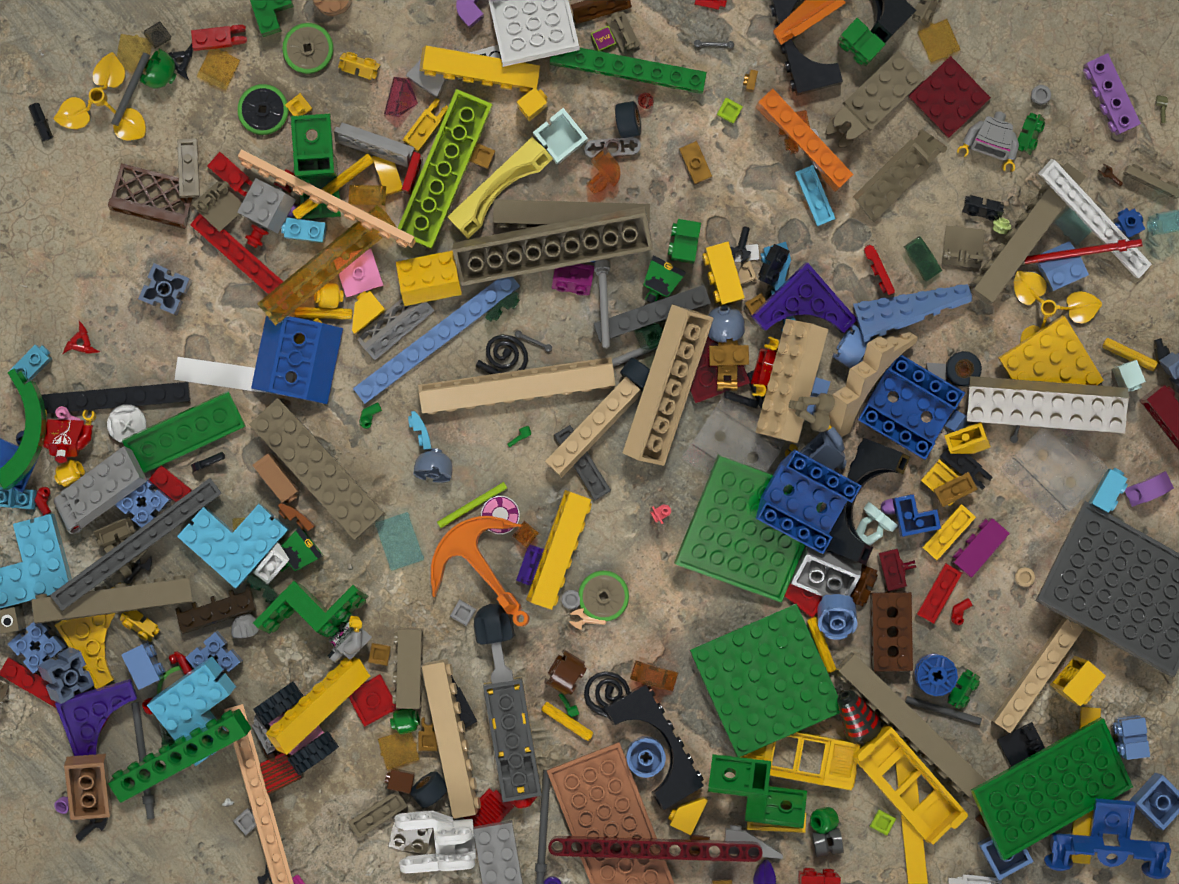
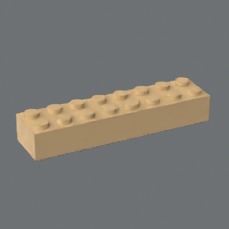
(668, 385)

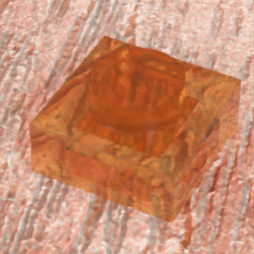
(525, 534)

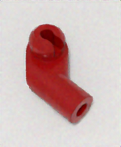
(41, 500)

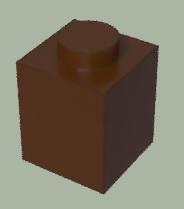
(400, 780)

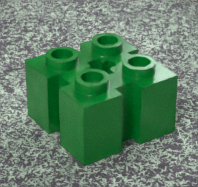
(860, 42)
(685, 241)

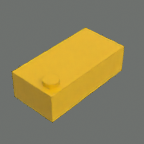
(1078, 681)

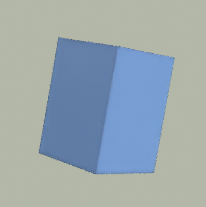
(957, 421)

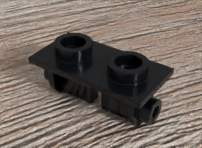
(990, 211)
(771, 272)

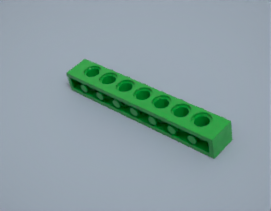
(632, 69)
(125, 788)

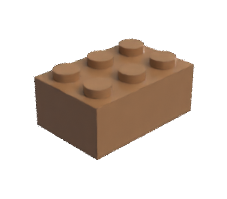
(88, 786)

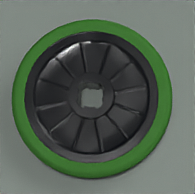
(249, 109)

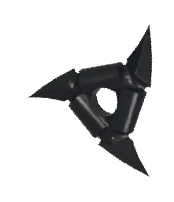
(180, 68)

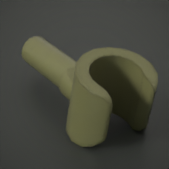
(1162, 101)

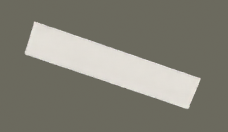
(217, 374)

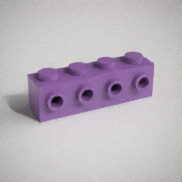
(1111, 94)

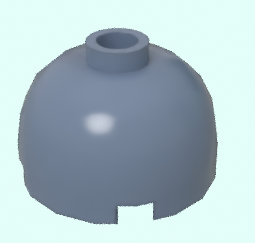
(726, 324)
(433, 465)

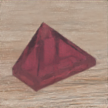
(400, 97)

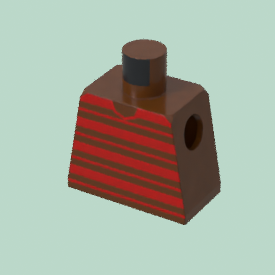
(278, 771)

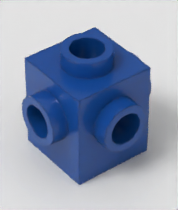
(1129, 222)

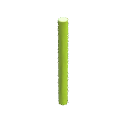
(471, 505)

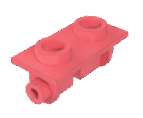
(660, 513)

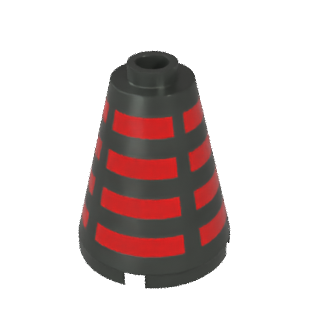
(857, 718)

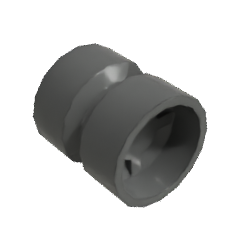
(821, 844)

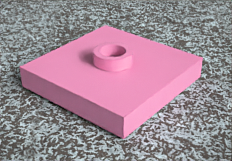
(361, 275)

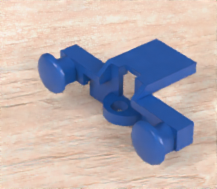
(1110, 818)

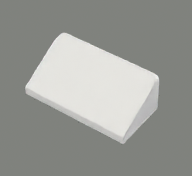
(271, 564)

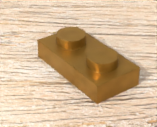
(729, 355)
(955, 489)

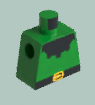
(661, 279)
(300, 550)

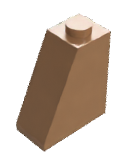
(276, 478)

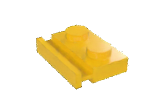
(938, 475)

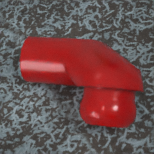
(958, 611)
(179, 658)

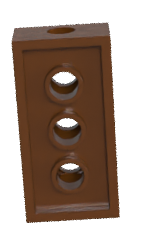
(902, 640)

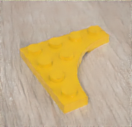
(89, 637)

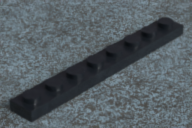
(118, 396)

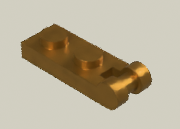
(727, 370)

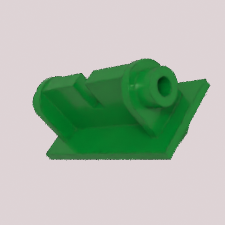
(1034, 126)
(968, 685)

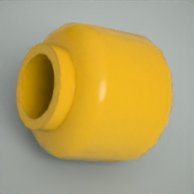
(329, 296)
(69, 472)

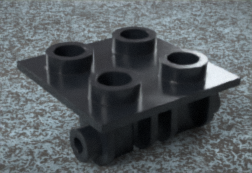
(1021, 744)

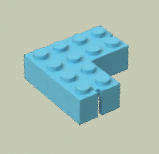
(236, 552)
(43, 563)
(188, 700)

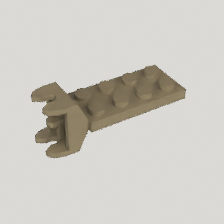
(875, 99)

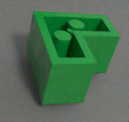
(266, 16)

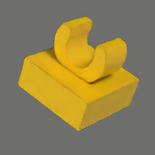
(298, 106)

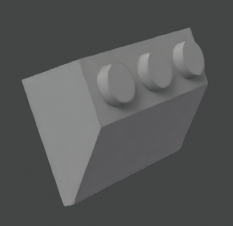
(826, 573)

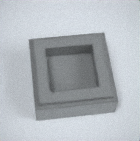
(462, 612)
(245, 821)

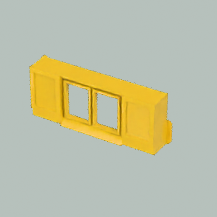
(837, 764)
(934, 813)

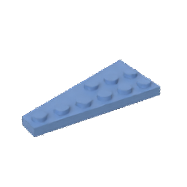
(903, 310)

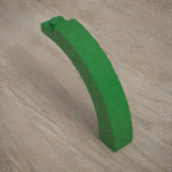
(34, 432)

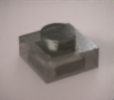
(157, 34)

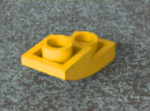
(387, 175)

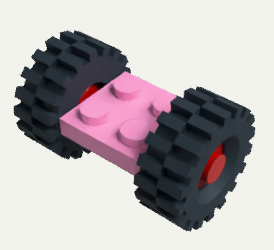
(312, 751)

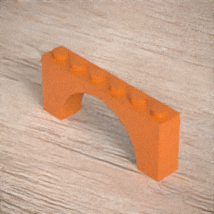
(780, 113)

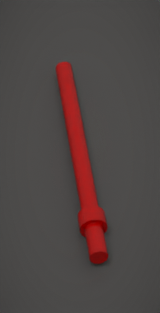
(1121, 245)

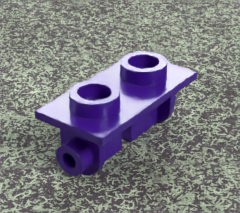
(529, 564)

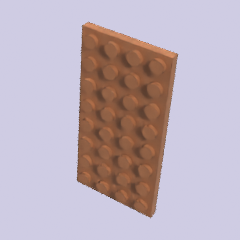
(605, 802)

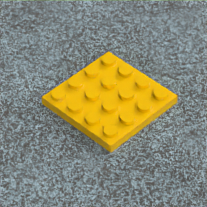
(1052, 356)

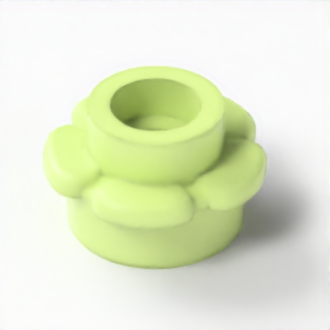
(1001, 225)

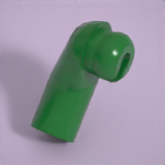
(367, 415)

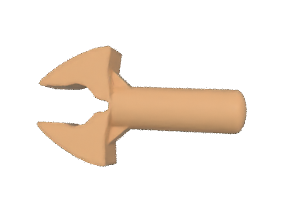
(586, 619)

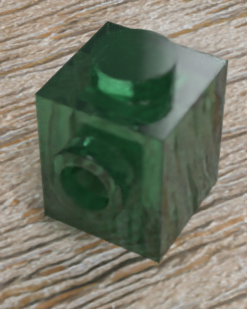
(648, 336)

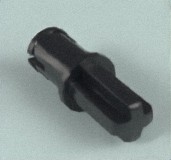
(40, 122)

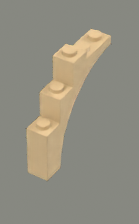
(861, 378)

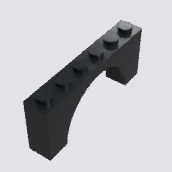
(890, 17)
(805, 73)
(870, 461)
(681, 775)

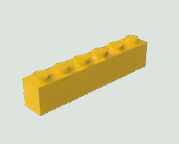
(478, 68)
(558, 550)
(317, 704)

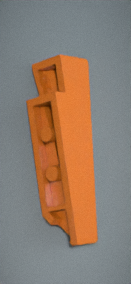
(804, 17)

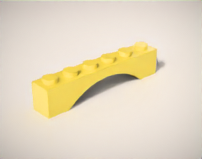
(471, 213)

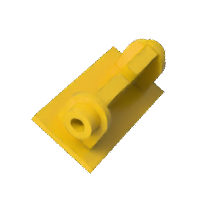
(352, 62)
(144, 630)

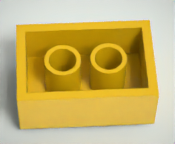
(723, 274)
(428, 278)

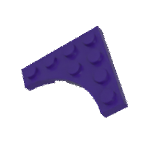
(804, 295)
(88, 711)

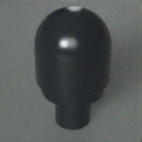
(1161, 350)

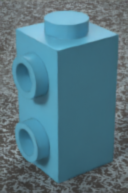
(304, 230)
(33, 361)
(1109, 489)

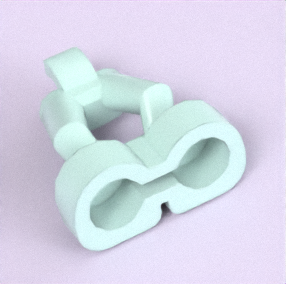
(884, 522)

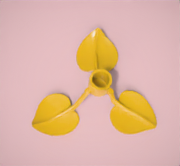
(107, 73)
(1031, 286)

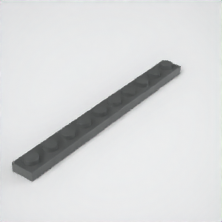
(135, 544)

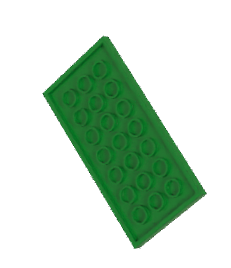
(1051, 788)

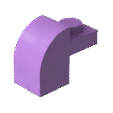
(469, 12)
(1149, 489)

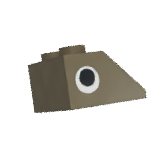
(12, 621)

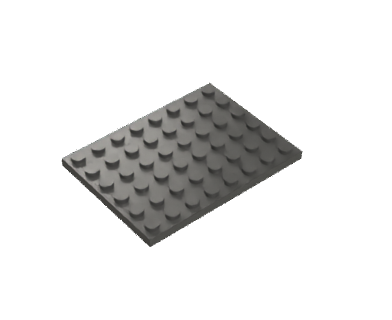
(1118, 587)

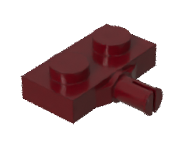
(894, 569)

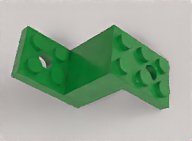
(315, 158)
(301, 600)
(753, 781)

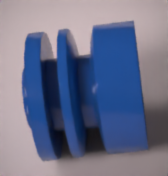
(925, 680)

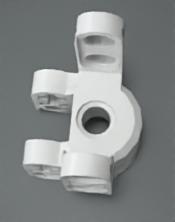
(453, 842)

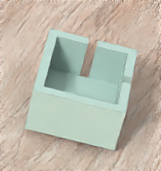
(561, 137)

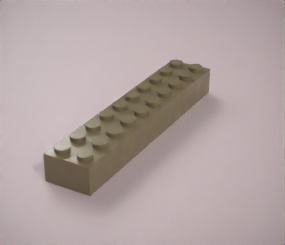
(552, 246)
(909, 724)

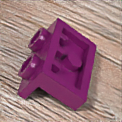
(573, 279)

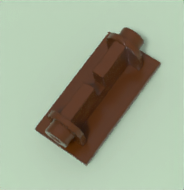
(868, 577)

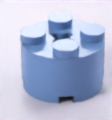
(851, 347)
(837, 616)
(639, 747)

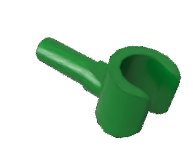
(525, 432)
(573, 710)

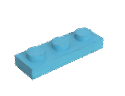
(815, 195)

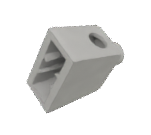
(429, 83)

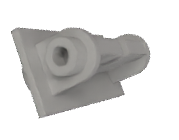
(260, 730)

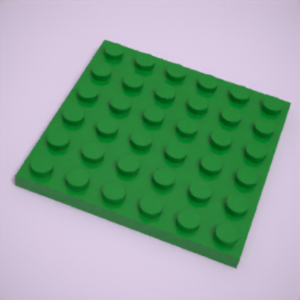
(730, 541)
(766, 680)

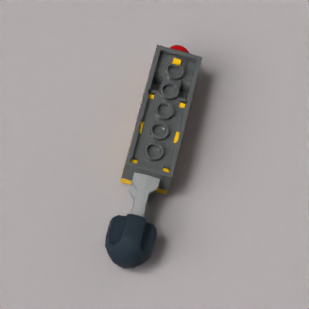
(508, 713)

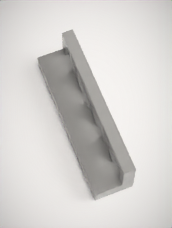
(374, 144)
(396, 327)

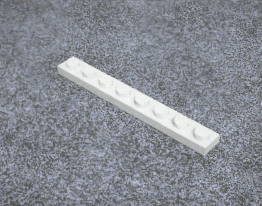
(1092, 216)

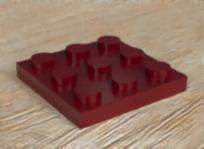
(949, 97)
(705, 379)

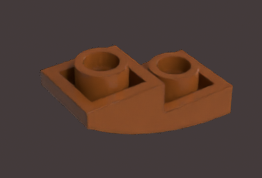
(290, 512)

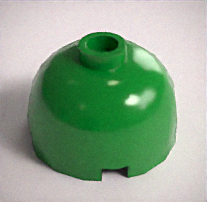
(159, 70)

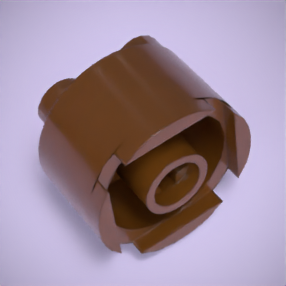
(565, 672)

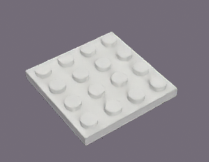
(533, 29)

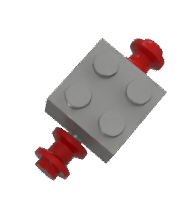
(267, 208)

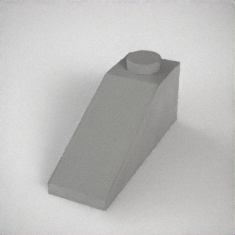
(736, 833)

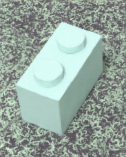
(1129, 375)

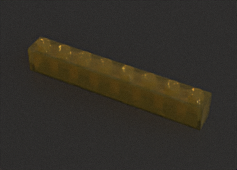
(321, 269)

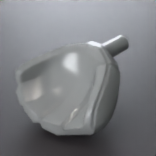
(243, 626)

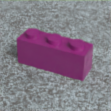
(980, 546)

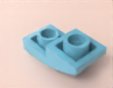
(418, 425)
(16, 499)

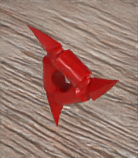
(82, 334)

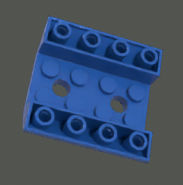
(311, 361)
(917, 392)
(796, 512)

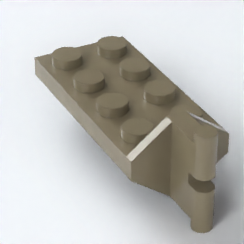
(898, 174)

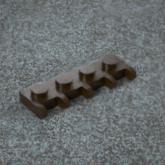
(216, 611)

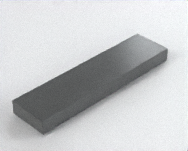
(586, 469)

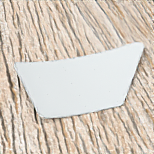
(754, 253)

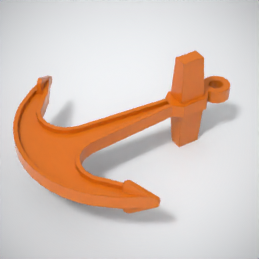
(463, 542)

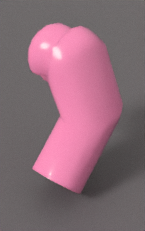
(63, 414)

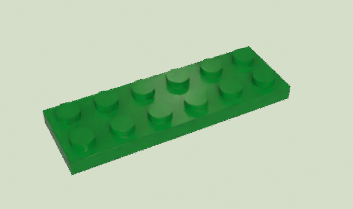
(185, 432)

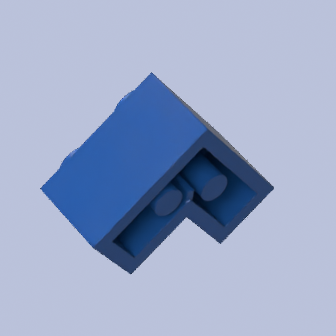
(911, 521)

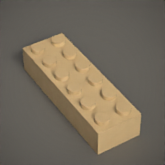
(791, 378)

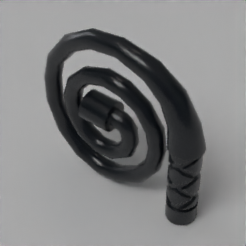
(506, 353)
(609, 689)

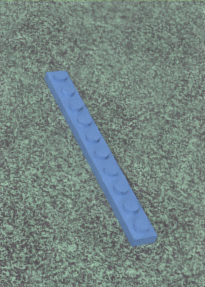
(435, 338)

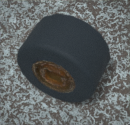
(628, 119)
(961, 367)
(636, 372)
(429, 789)

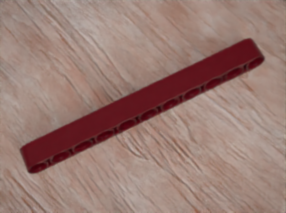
(646, 853)

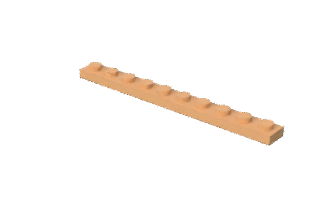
(332, 202)
(261, 807)

